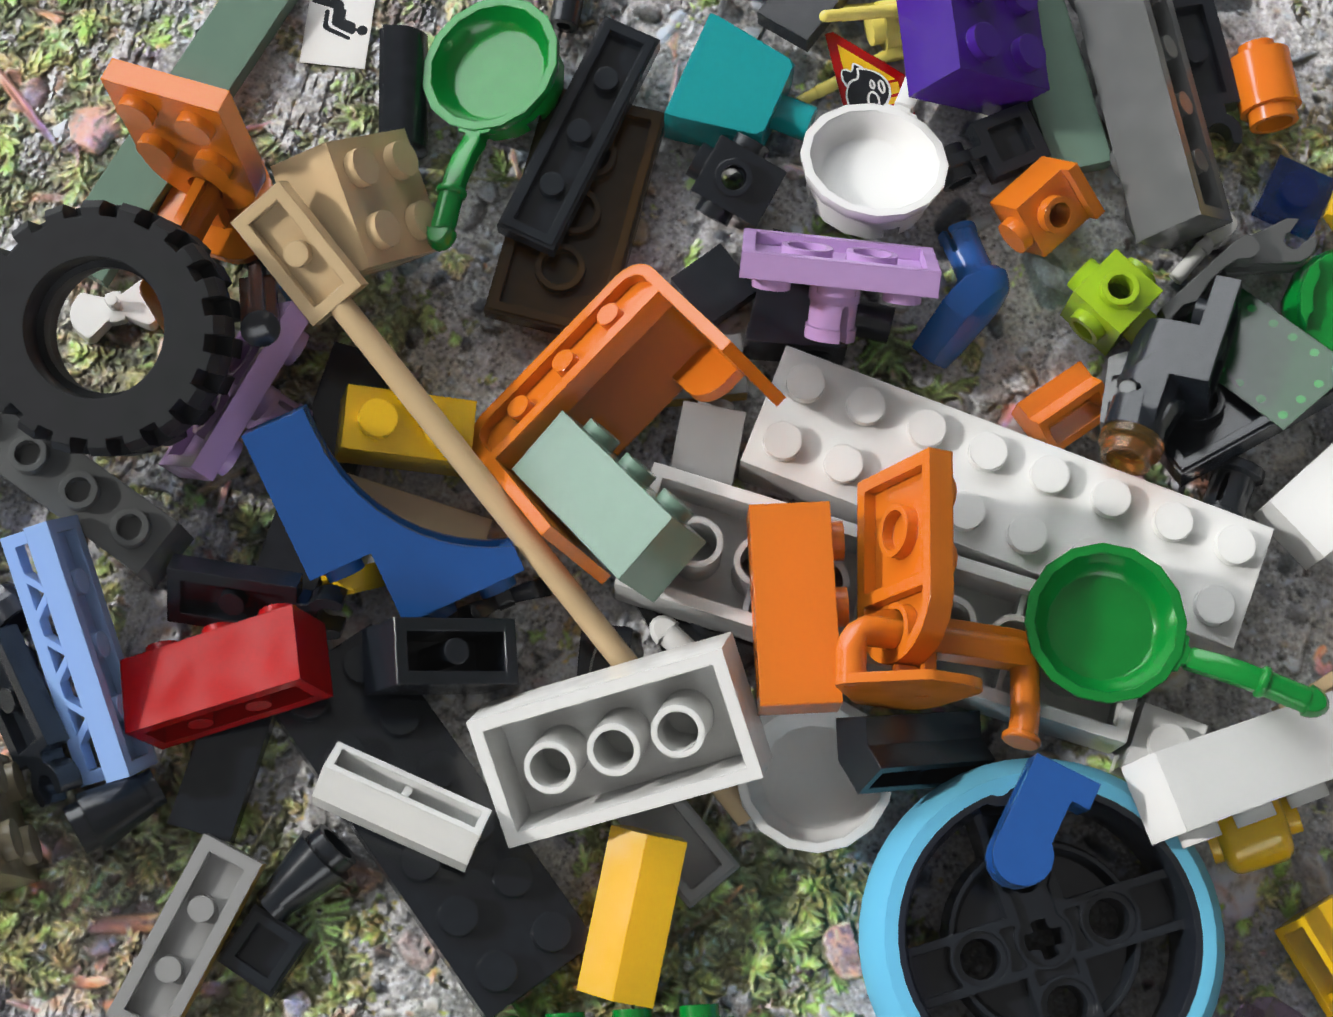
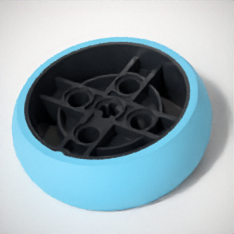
(1169, 899)

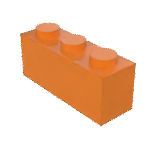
(795, 606)

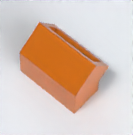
(1062, 407)

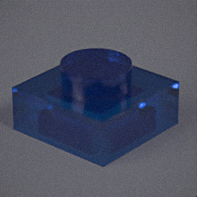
(1293, 193)

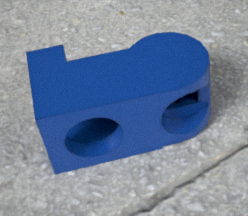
(1023, 838)

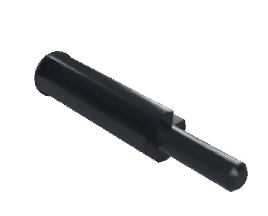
(259, 306)

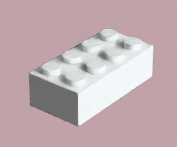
(620, 740)

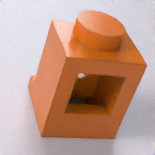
(1045, 206)

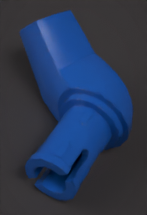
(969, 304)

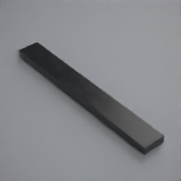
(228, 762)

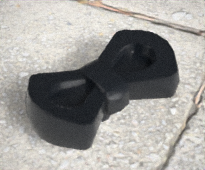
(525, 591)

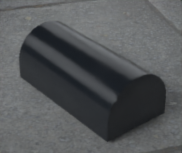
(401, 84)

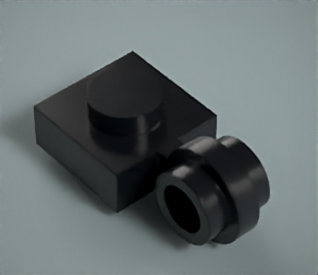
(1001, 143)

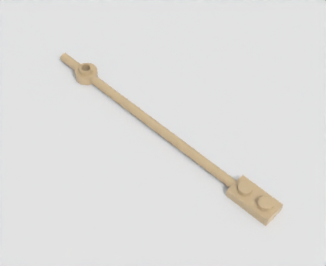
(322, 285)

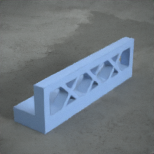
(84, 639)

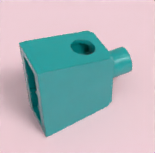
(733, 88)

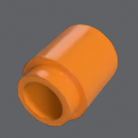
(1266, 86)

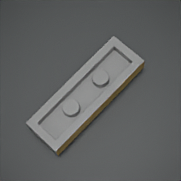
(189, 932)

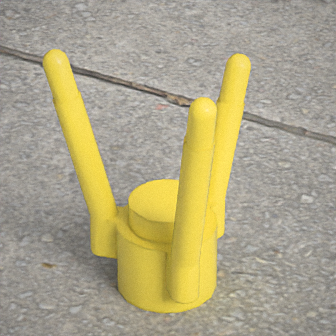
(880, 28)

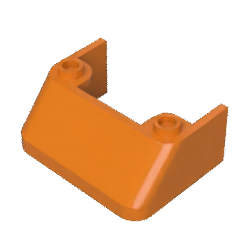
(612, 365)

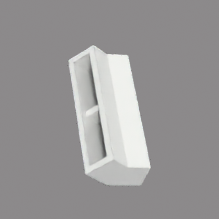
(400, 806)

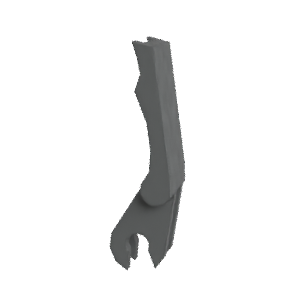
(1249, 255)

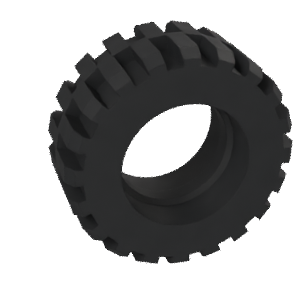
(196, 330)

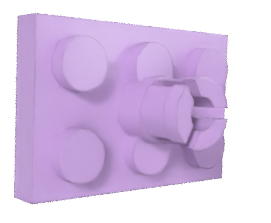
(837, 274)
(250, 402)

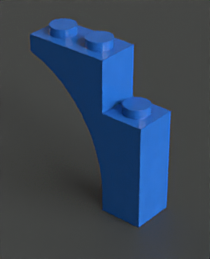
(340, 523)

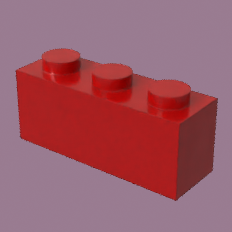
(225, 676)

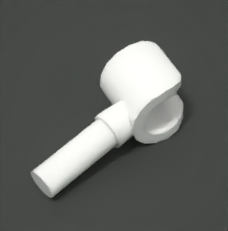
(1210, 242)

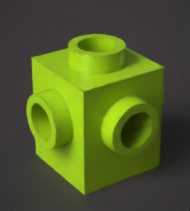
(1110, 300)

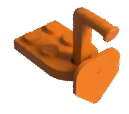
(199, 147)
(908, 600)

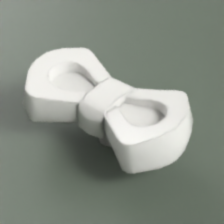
(95, 314)

